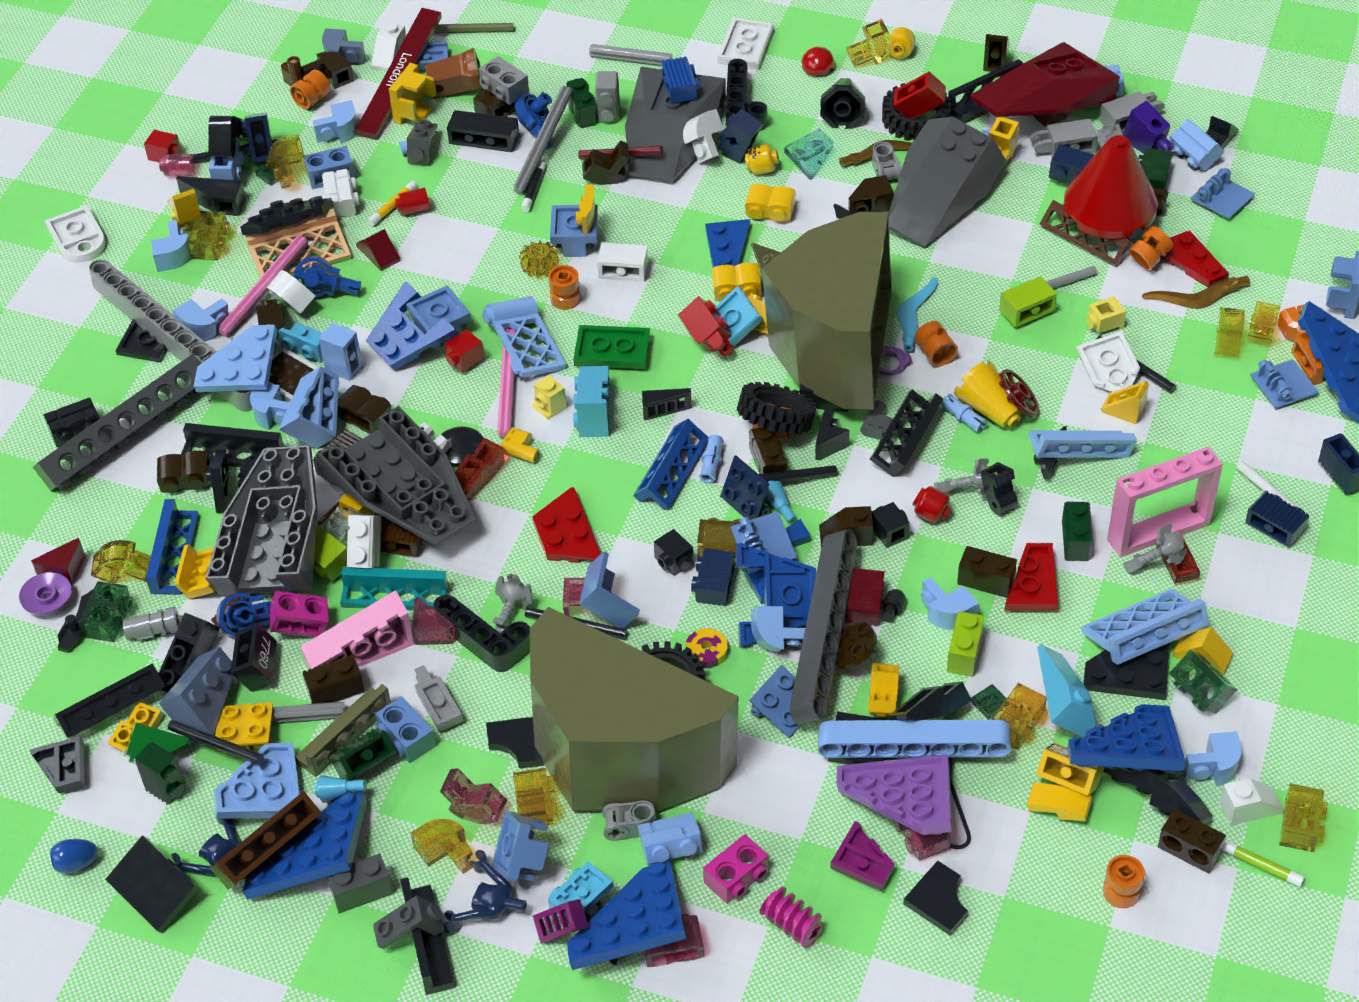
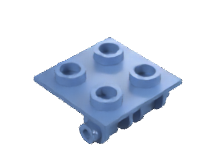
(1222, 194)
(1283, 382)
(765, 534)
(774, 701)

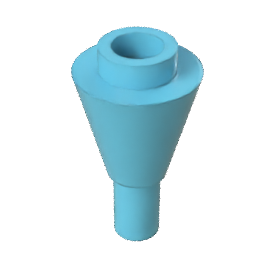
(777, 498)
(330, 788)

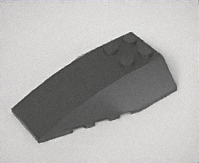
(942, 178)

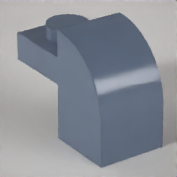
(336, 41)

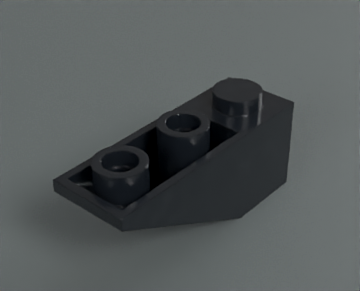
(215, 194)
(191, 640)

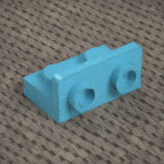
(302, 341)
(583, 884)

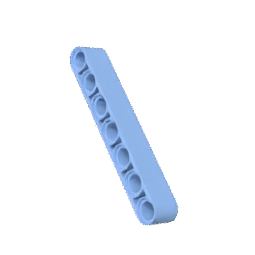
(914, 738)

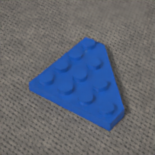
(1338, 351)
(1132, 741)
(315, 852)
(634, 920)

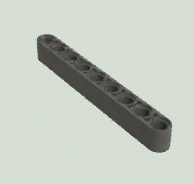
(823, 627)

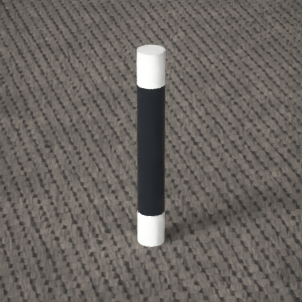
(533, 186)

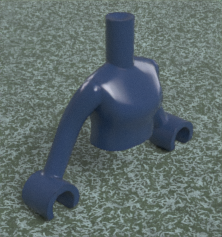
(212, 850)
(488, 899)

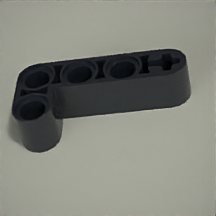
(737, 93)
(223, 135)
(495, 649)

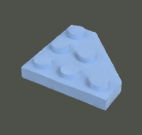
(240, 364)
(261, 788)

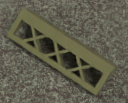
(343, 730)

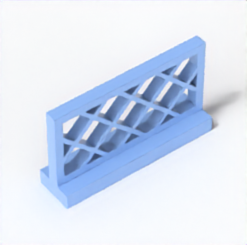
(1143, 636)

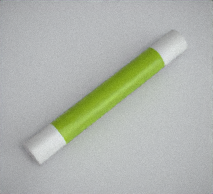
(1263, 863)

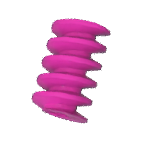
(791, 917)

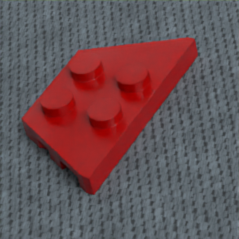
(565, 530)

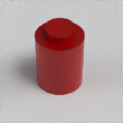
(412, 201)

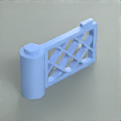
(515, 315)

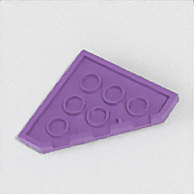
(903, 789)

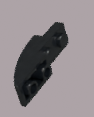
(1166, 789)

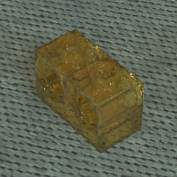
(209, 235)

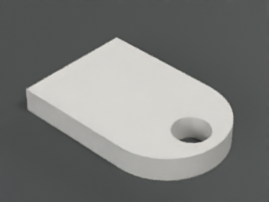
(77, 232)

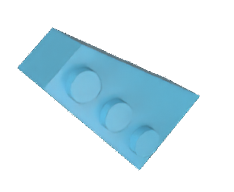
(592, 401)

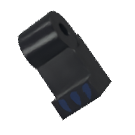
(999, 488)

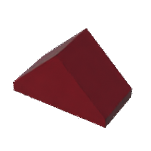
(379, 250)
(62, 560)

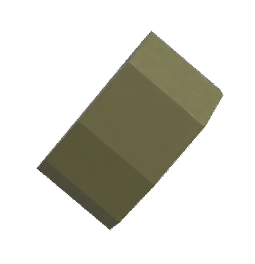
(832, 306)
(624, 721)

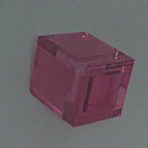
(572, 593)

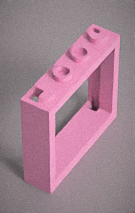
(1129, 537)

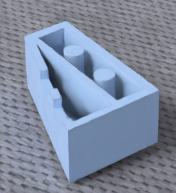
(313, 409)

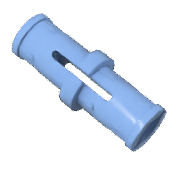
(964, 413)
(711, 459)

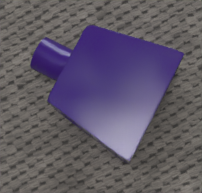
(1147, 129)

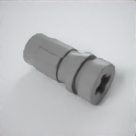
(148, 625)

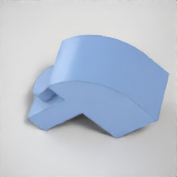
(339, 125)
(172, 250)
(202, 321)
(268, 406)
(944, 607)
(769, 630)
(1219, 761)

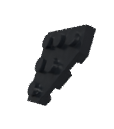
(285, 214)
(1138, 677)

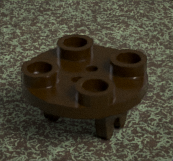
(856, 645)

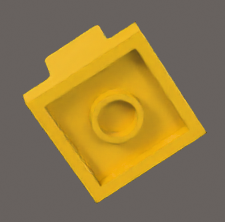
(407, 94)

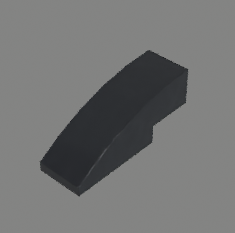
(933, 702)

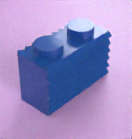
(680, 80)

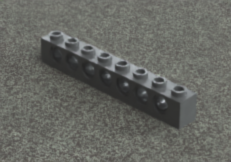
(50, 469)

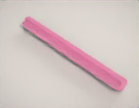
(260, 288)
(506, 392)

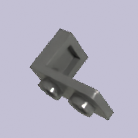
(419, 142)
(411, 915)

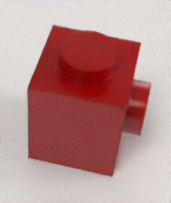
(161, 143)
(464, 351)

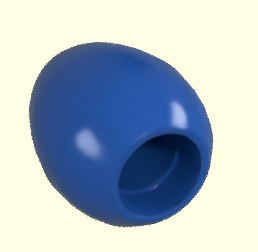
(73, 855)

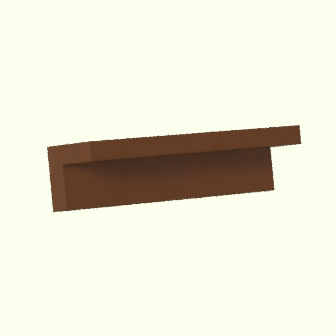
(1124, 243)

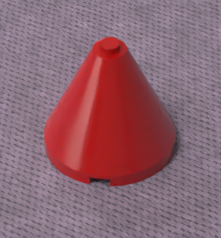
(1111, 193)

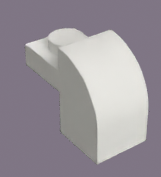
(700, 132)
(290, 292)

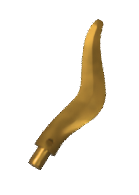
(867, 153)
(1201, 299)

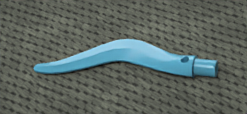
(907, 313)

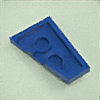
(727, 241)

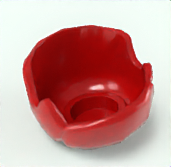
(817, 61)

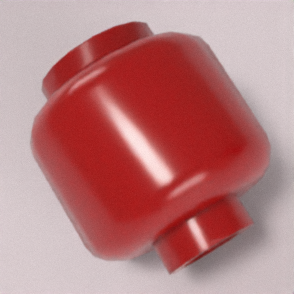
(931, 504)

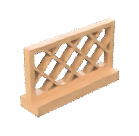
(308, 227)

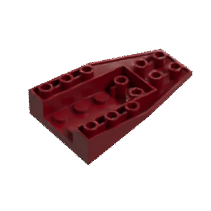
(1049, 84)

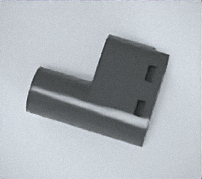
(875, 422)

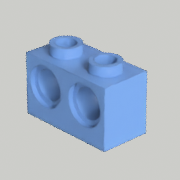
(327, 161)
(408, 726)

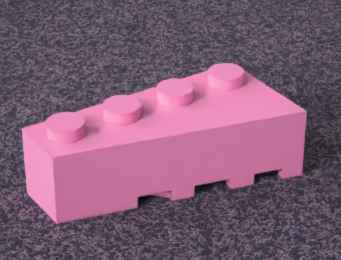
(365, 635)

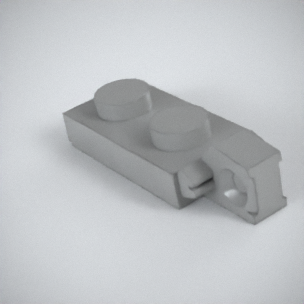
(437, 700)

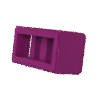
(575, 916)

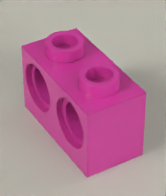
(298, 614)
(731, 865)

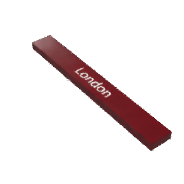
(409, 52)

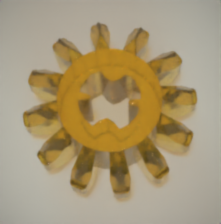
(538, 258)

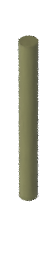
(474, 27)

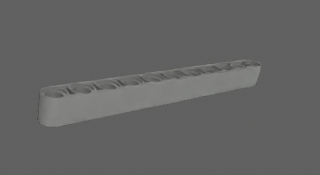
(157, 320)

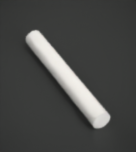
(1259, 481)

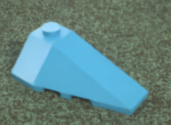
(1065, 693)

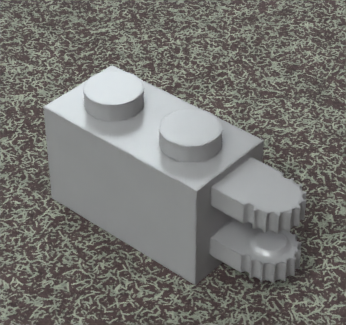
(1118, 110)
(1073, 134)

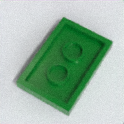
(612, 346)

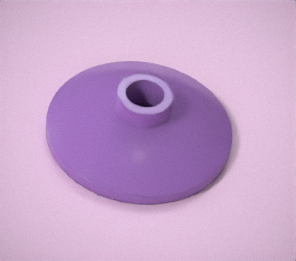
(45, 593)

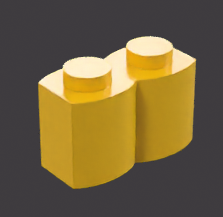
(770, 202)
(728, 277)

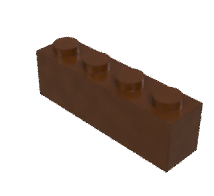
(265, 840)

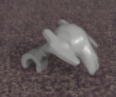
(949, 484)
(1170, 545)
(511, 594)

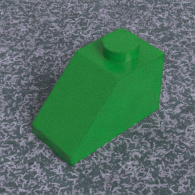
(142, 735)

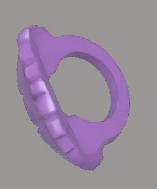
(902, 356)

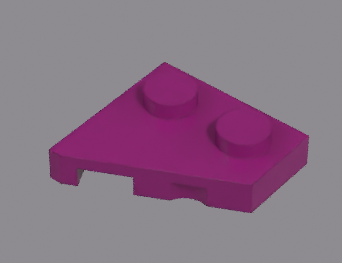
(862, 859)

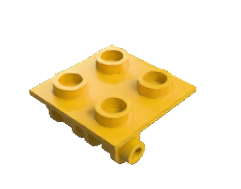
(246, 724)

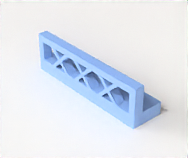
(1082, 444)

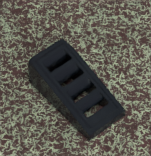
(661, 402)

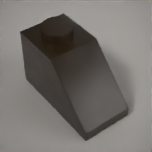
(995, 52)
(854, 518)

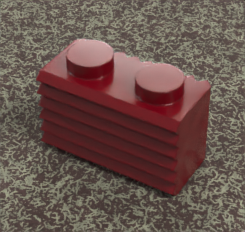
(865, 596)

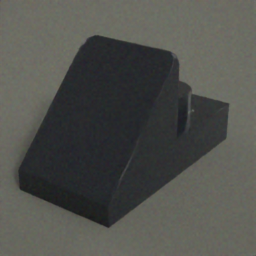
(1221, 131)
(830, 437)

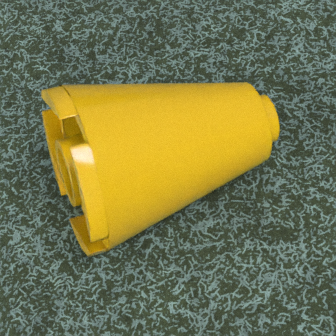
(986, 396)

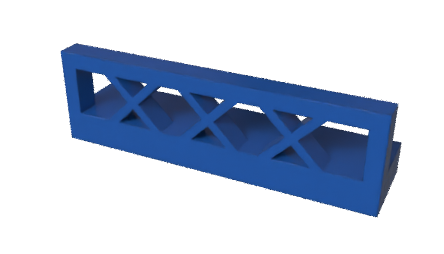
(664, 461)
(163, 545)

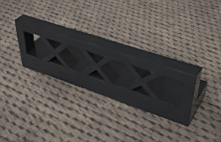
(967, 108)
(914, 433)
(232, 439)
(109, 701)
(429, 948)

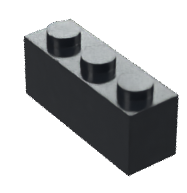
(483, 131)

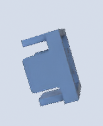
(566, 232)
(1347, 297)
(434, 306)
(517, 848)

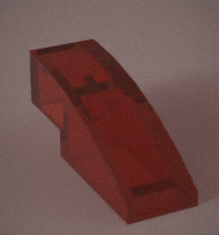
(480, 467)

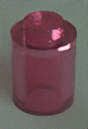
(177, 164)

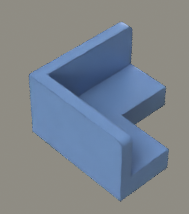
(597, 595)

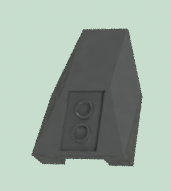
(661, 123)
(401, 478)
(269, 527)

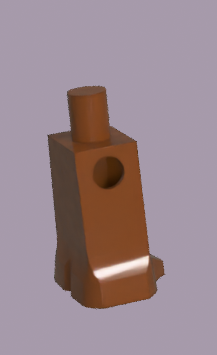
(455, 73)

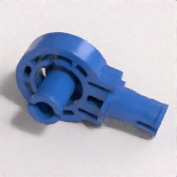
(533, 112)
(324, 279)
(242, 614)

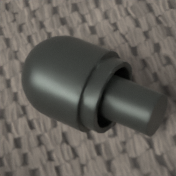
(893, 603)

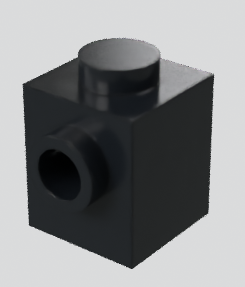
(890, 524)
(673, 552)

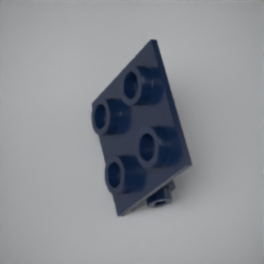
(745, 490)

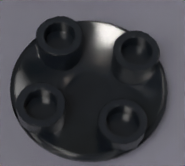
(462, 442)

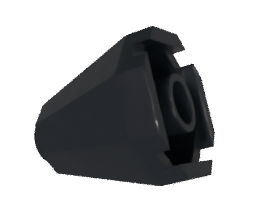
(843, 104)

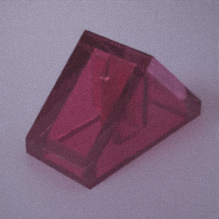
(430, 626)

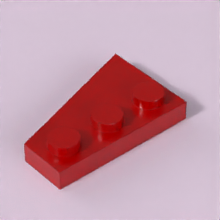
(1195, 259)
(1035, 581)

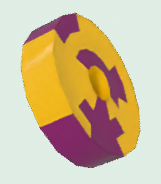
(714, 641)

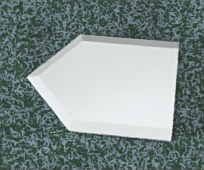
(1109, 362)

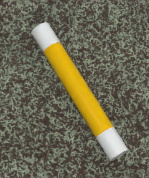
(390, 205)

